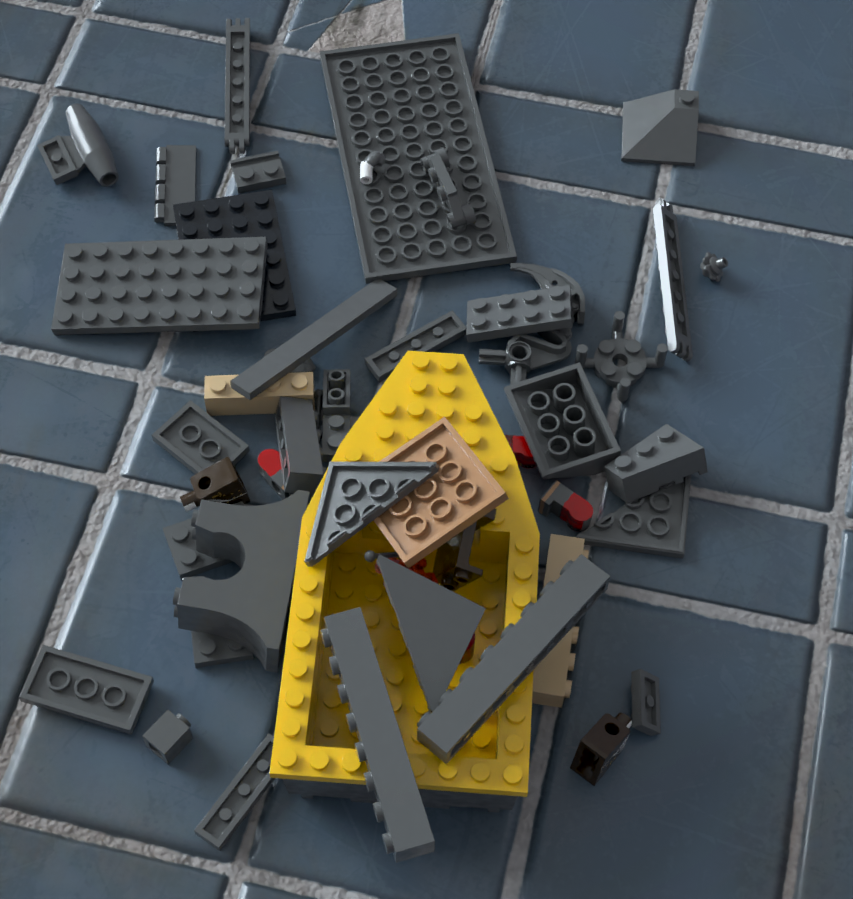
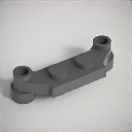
(436, 167)

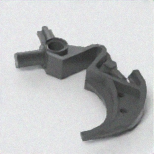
(534, 351)

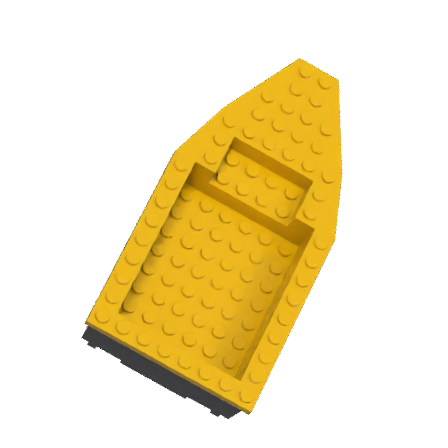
(312, 736)

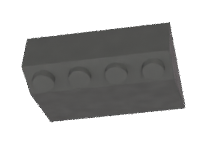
(563, 423)

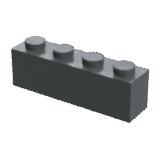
(299, 444)

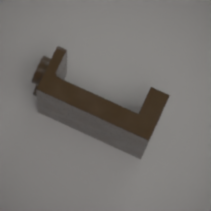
(452, 557)

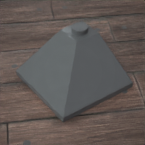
(661, 128)

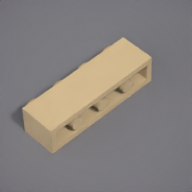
(223, 400)

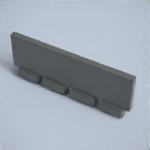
(174, 180)

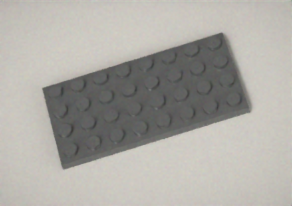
(161, 286)

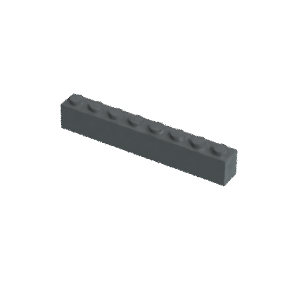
(512, 658)
(378, 736)

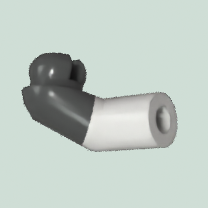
(368, 164)

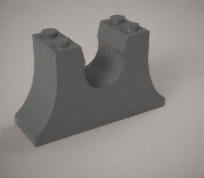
(257, 600)

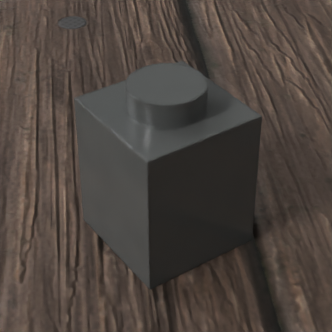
(168, 736)

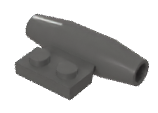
(85, 147)

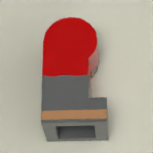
(271, 471)
(567, 506)

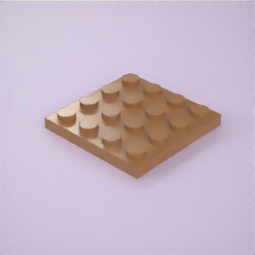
(443, 503)

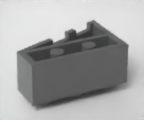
(654, 462)

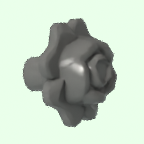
(713, 267)

